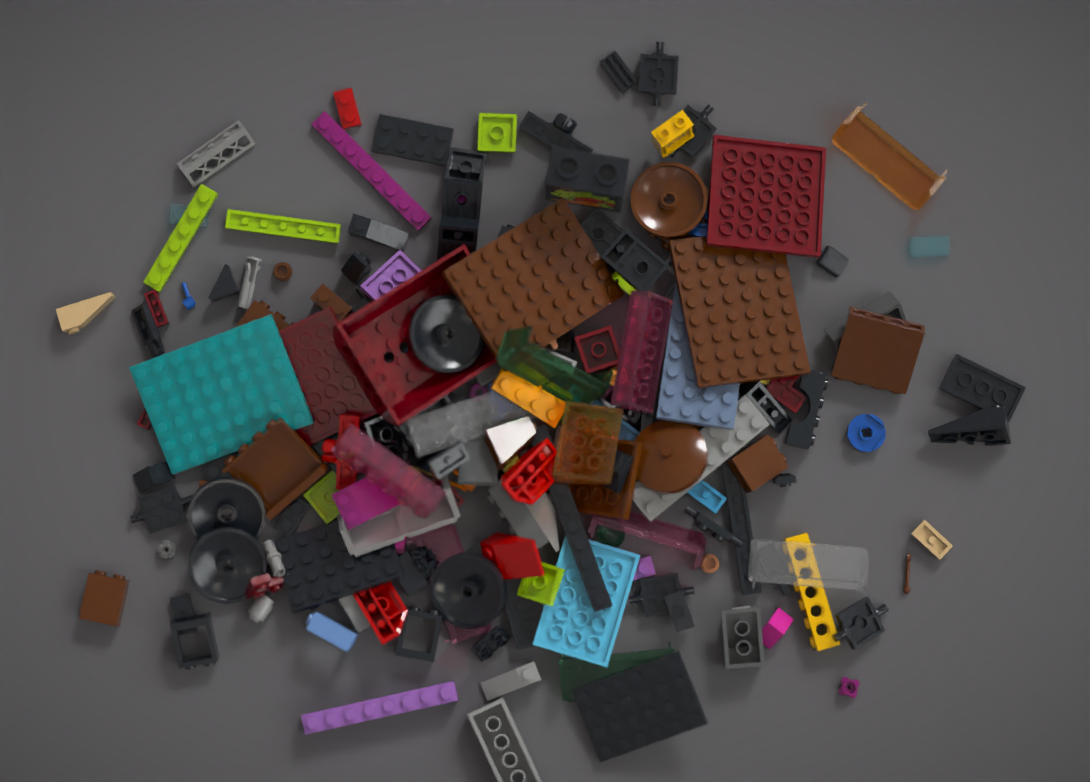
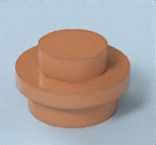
(709, 563)

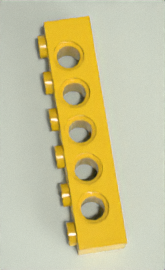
(817, 641)

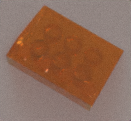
(587, 444)

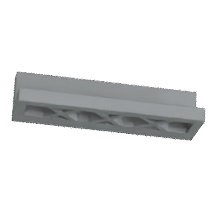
(225, 139)

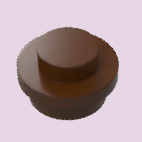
(282, 271)

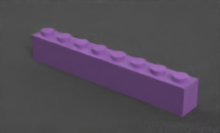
(379, 707)

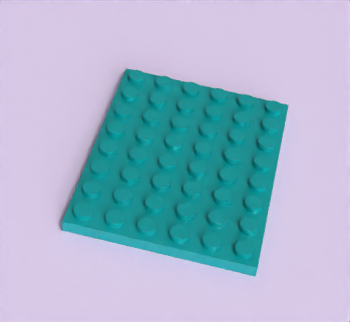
(220, 393)

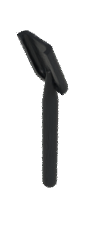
(832, 261)

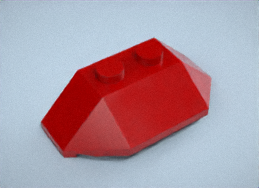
(531, 473)
(383, 611)

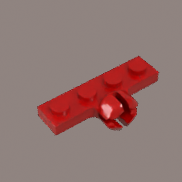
(345, 475)

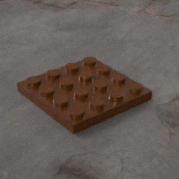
(602, 501)

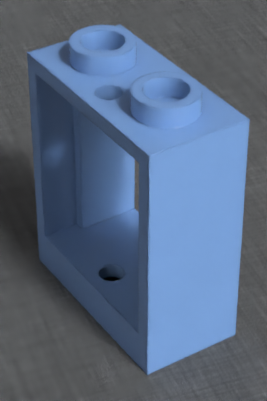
(331, 631)

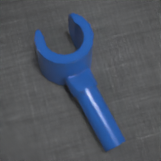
(189, 302)

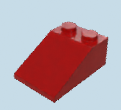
(513, 555)

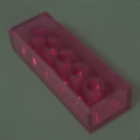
(642, 351)
(388, 472)

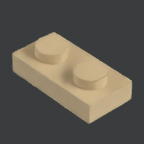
(931, 539)

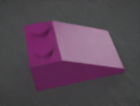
(362, 502)

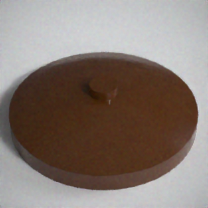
(668, 200)
(671, 457)

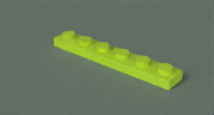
(283, 226)
(181, 238)

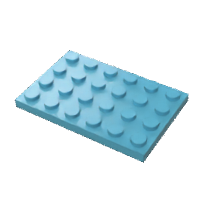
(571, 623)

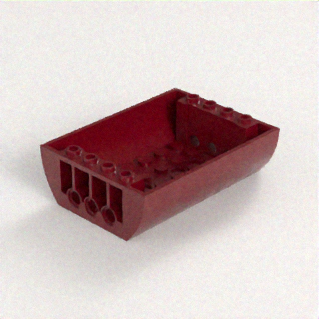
(405, 384)

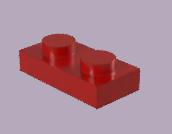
(347, 108)

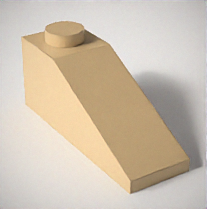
(81, 313)

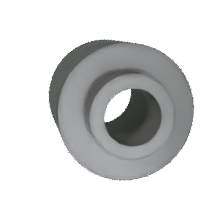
(260, 609)

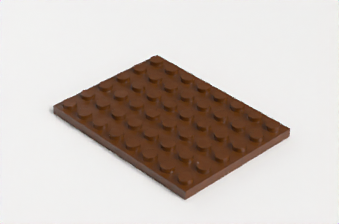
(535, 277)
(737, 313)

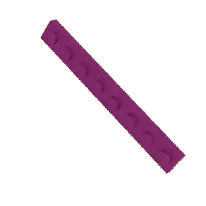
(372, 171)

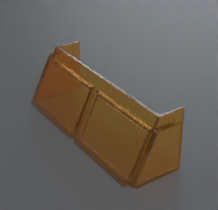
(886, 159)

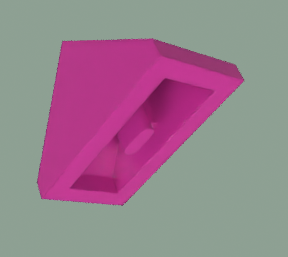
(775, 627)

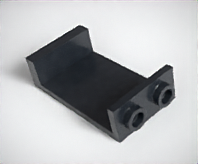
(440, 462)

